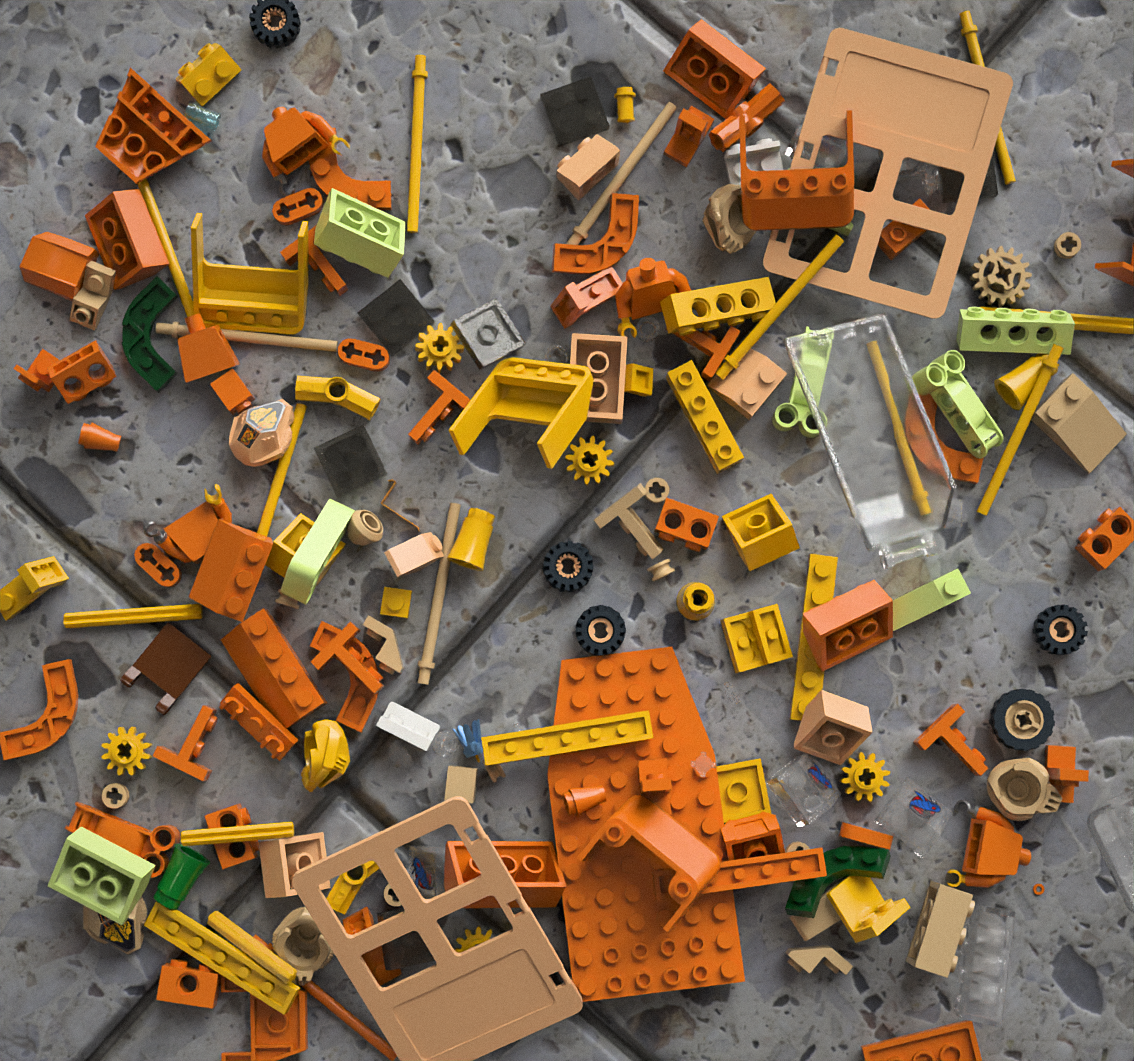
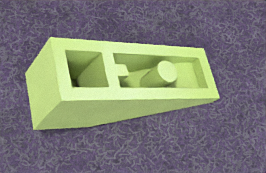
(929, 598)

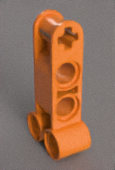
(125, 834)

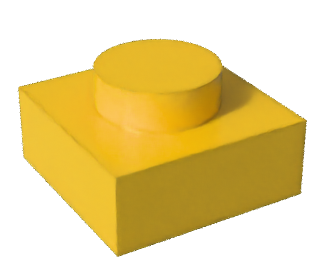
(638, 380)
(396, 602)

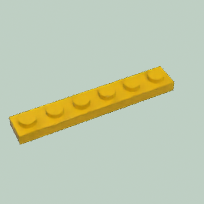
(818, 590)
(567, 738)
(221, 957)

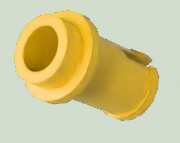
(625, 104)

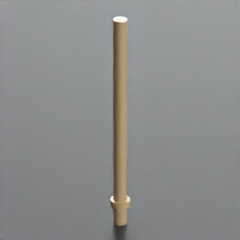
(580, 231)
(257, 338)
(438, 596)

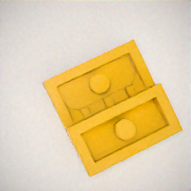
(756, 638)

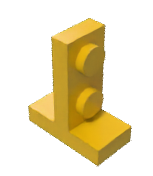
(29, 585)

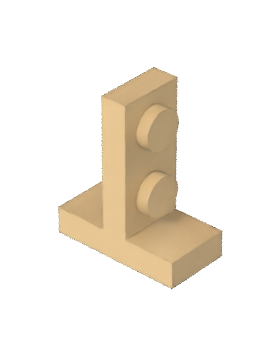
(631, 521)

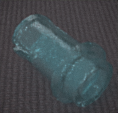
(202, 115)

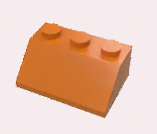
(713, 69)
(127, 237)
(231, 570)
(849, 624)

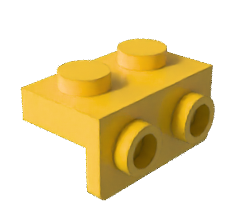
(207, 73)

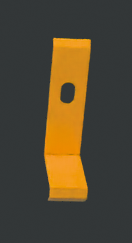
(385, 498)

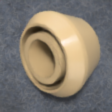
(364, 528)

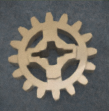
(1005, 286)

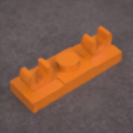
(258, 722)

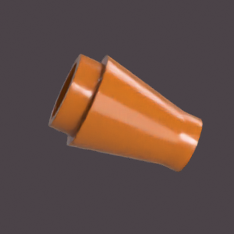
(98, 438)
(582, 799)

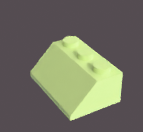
(360, 233)
(100, 875)

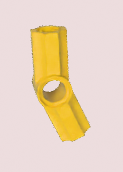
(319, 390)
(347, 888)

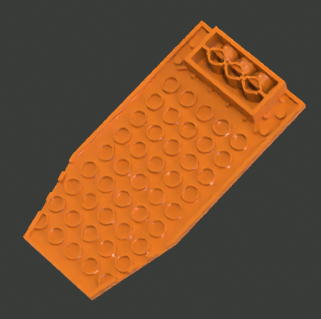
(611, 899)

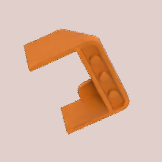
(667, 839)

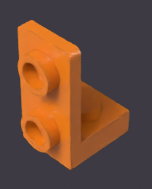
(37, 374)

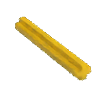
(237, 834)
(252, 947)

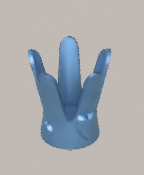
(471, 742)

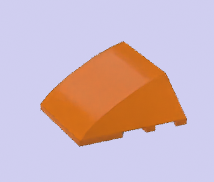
(146, 131)

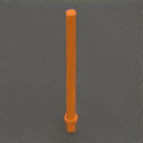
(345, 1015)

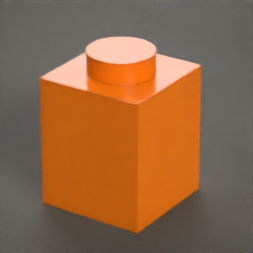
(233, 392)

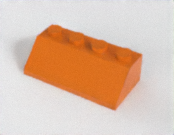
(273, 669)
(528, 862)

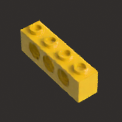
(679, 314)
(704, 417)

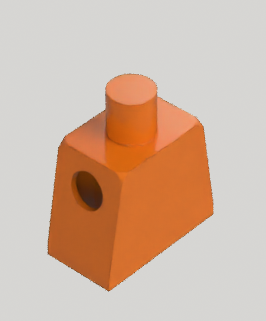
(204, 350)

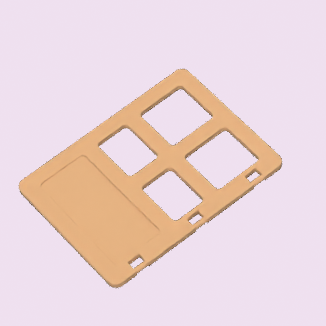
(907, 108)
(468, 998)

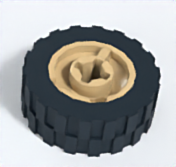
(1007, 726)

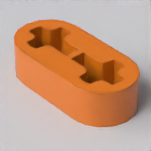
(295, 200)
(365, 348)
(153, 570)
(866, 835)

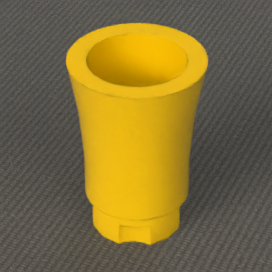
(1018, 384)
(473, 540)
(688, 608)

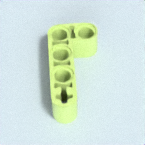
(316, 551)

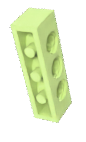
(1024, 341)

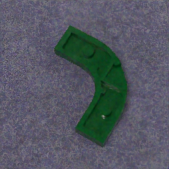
(137, 333)
(839, 863)

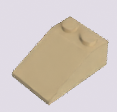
(1078, 423)

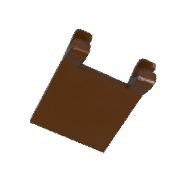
(170, 663)

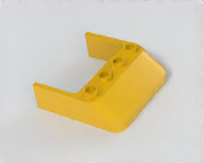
(249, 296)
(533, 394)

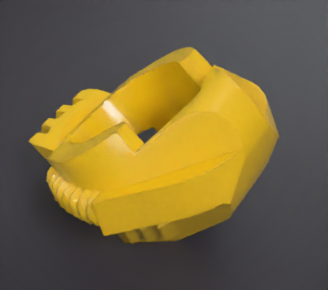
(324, 754)

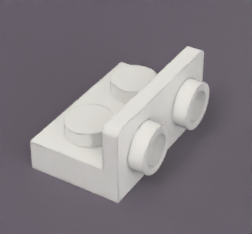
(759, 157)
(408, 726)

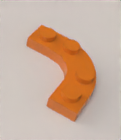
(329, 175)
(611, 247)
(961, 464)
(360, 698)
(56, 719)

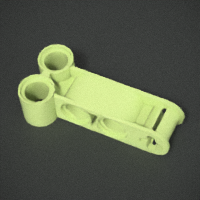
(959, 402)
(797, 407)

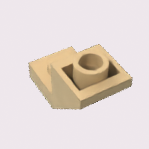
(94, 296)
(389, 653)
(824, 918)
(810, 956)

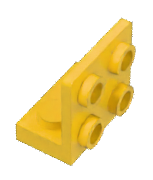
(863, 907)

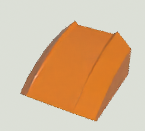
(56, 264)
(752, 836)

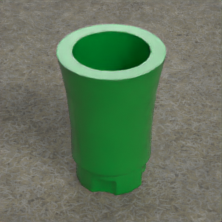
(180, 876)

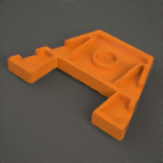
(272, 1033)

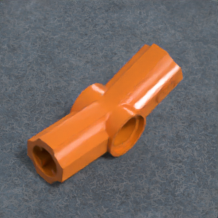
(755, 113)

